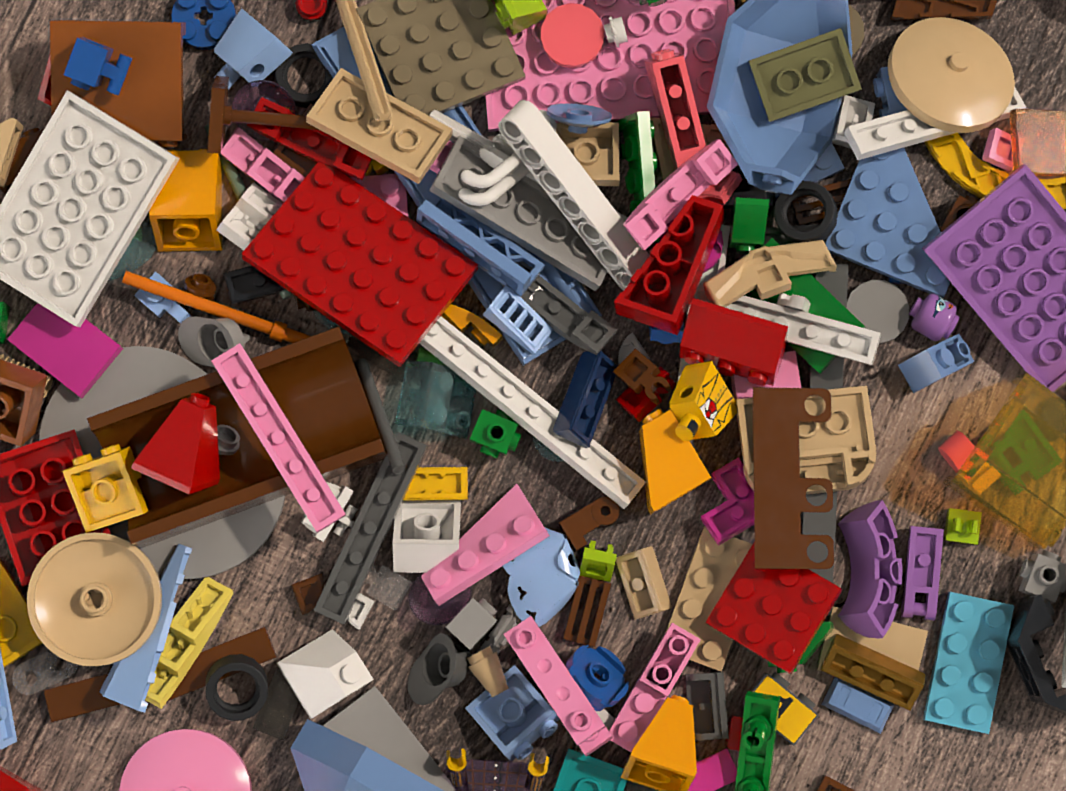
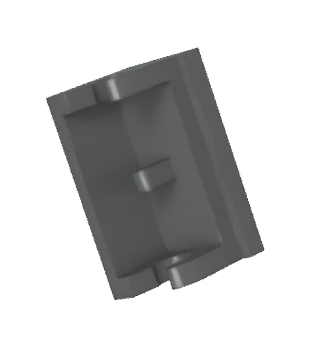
(708, 699)

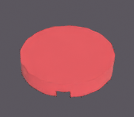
(572, 35)

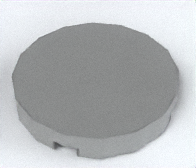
(880, 308)

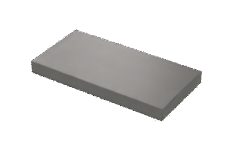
(378, 727)

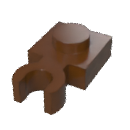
(641, 374)

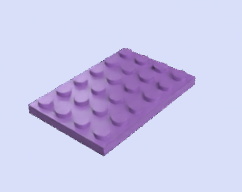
(1012, 271)

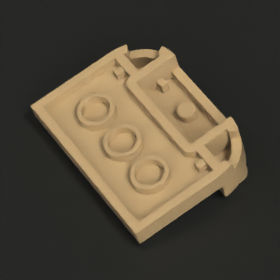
(831, 449)

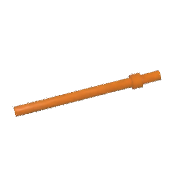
(278, 330)

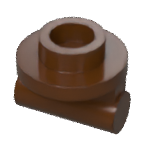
(200, 286)

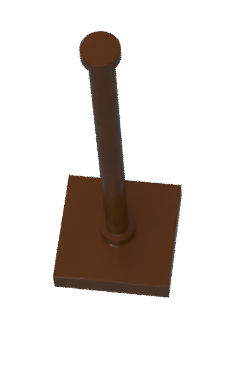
(223, 115)

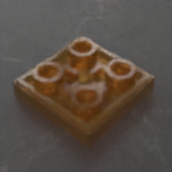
(1039, 141)

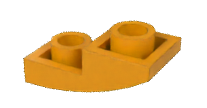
(463, 319)

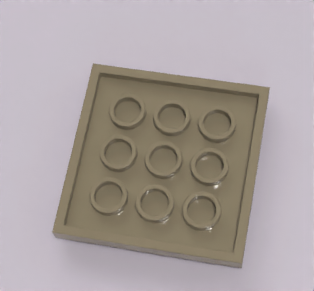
(440, 50)

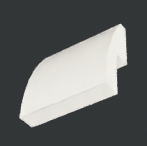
(249, 216)

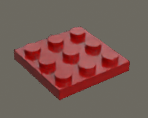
(773, 610)

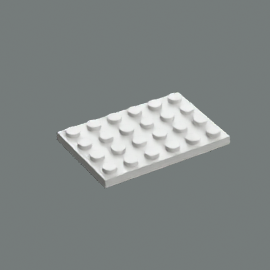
(77, 207)

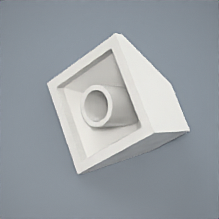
(425, 534)
(324, 673)

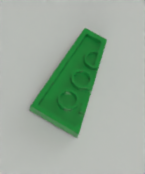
(637, 150)

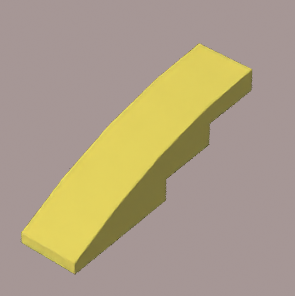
(187, 637)

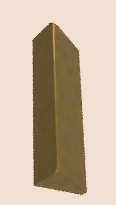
(873, 672)

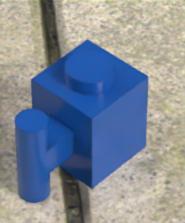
(91, 63)

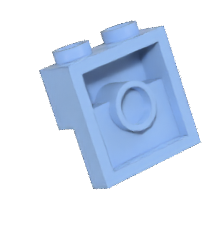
(514, 716)

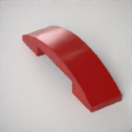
(313, 143)

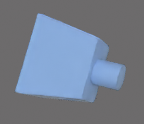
(249, 50)

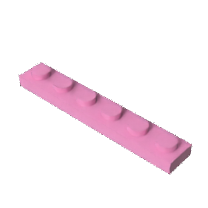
(278, 438)

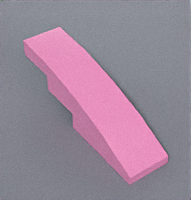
(261, 165)

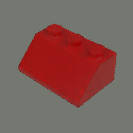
(733, 342)

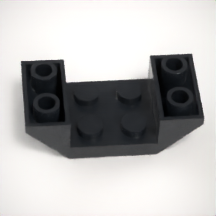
(1032, 617)

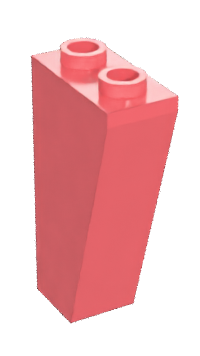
(675, 104)

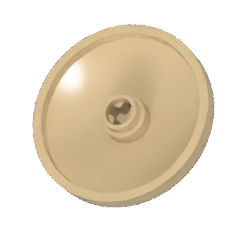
(951, 75)
(94, 599)

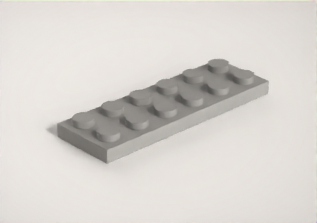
(521, 214)

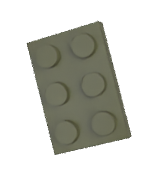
(805, 75)

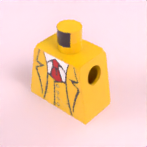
(701, 402)

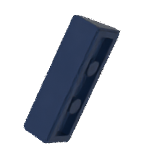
(585, 398)

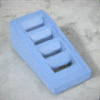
(517, 304)

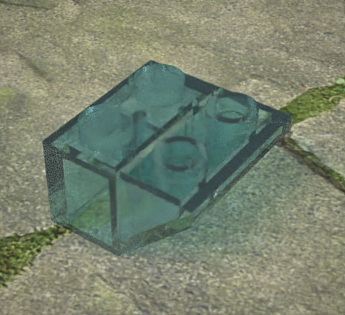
(435, 400)

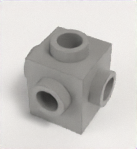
(1033, 580)

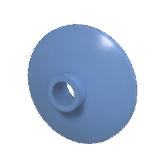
(579, 116)

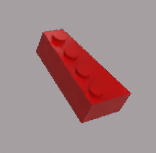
(670, 275)

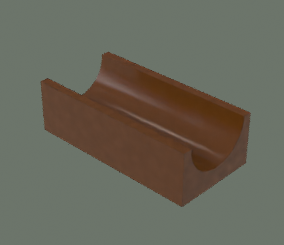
(319, 397)

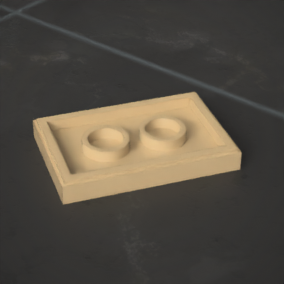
(899, 643)

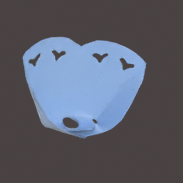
(544, 576)

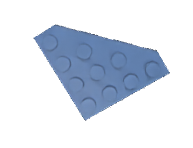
(888, 223)

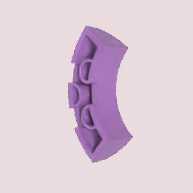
(874, 570)

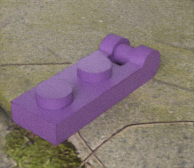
(922, 571)

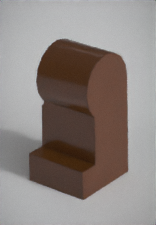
(600, 512)

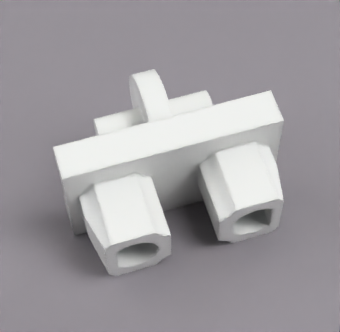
(342, 495)

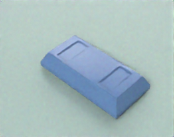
(858, 704)

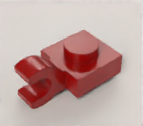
(640, 405)

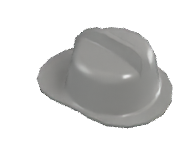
(208, 338)

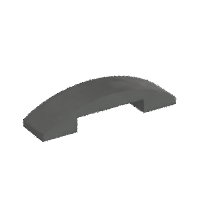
(566, 317)

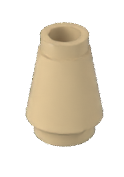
(488, 671)

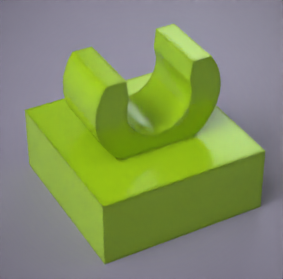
(962, 526)
(598, 563)

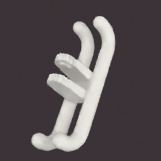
(506, 172)

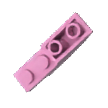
(653, 686)

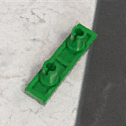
(757, 742)

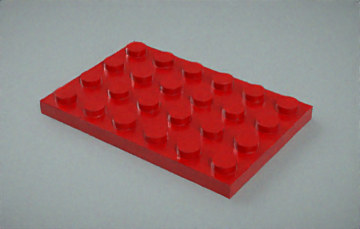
(360, 262)

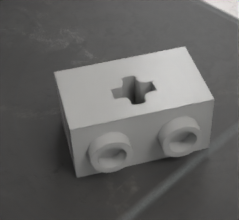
(473, 622)

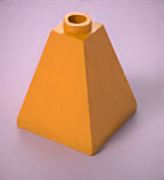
(666, 750)

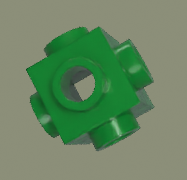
(486, 425)

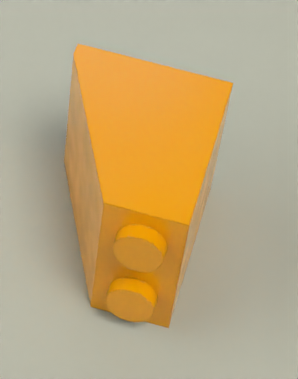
(190, 204)
(668, 462)

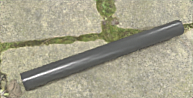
(379, 415)

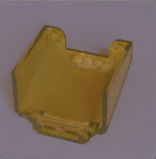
(1021, 465)

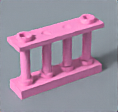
(558, 686)

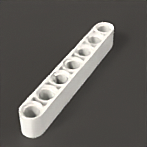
(572, 191)

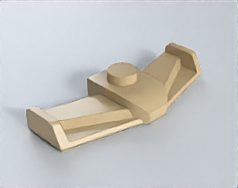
(768, 271)

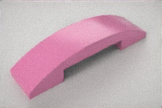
(671, 195)

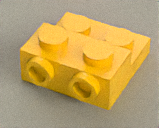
(105, 487)

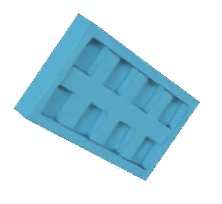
(968, 662)

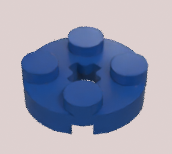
(204, 36)
(611, 684)

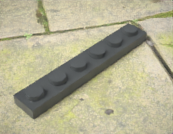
(369, 532)

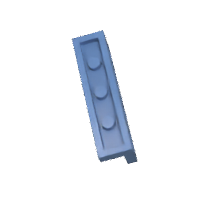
(477, 248)

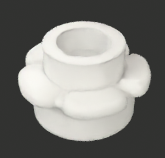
(616, 31)

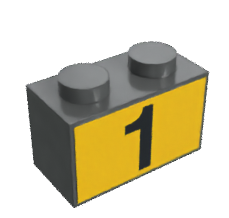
(794, 712)

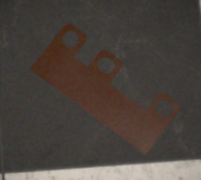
(777, 480)

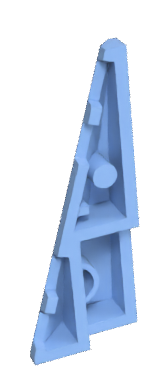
(132, 676)

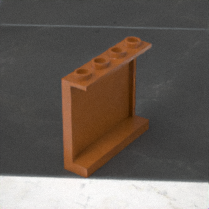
(153, 85)

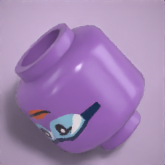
(934, 317)

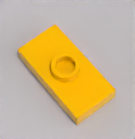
(438, 484)

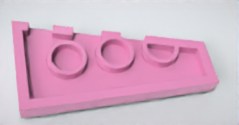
(489, 544)

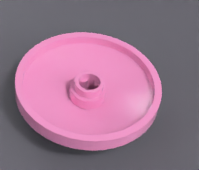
(186, 763)

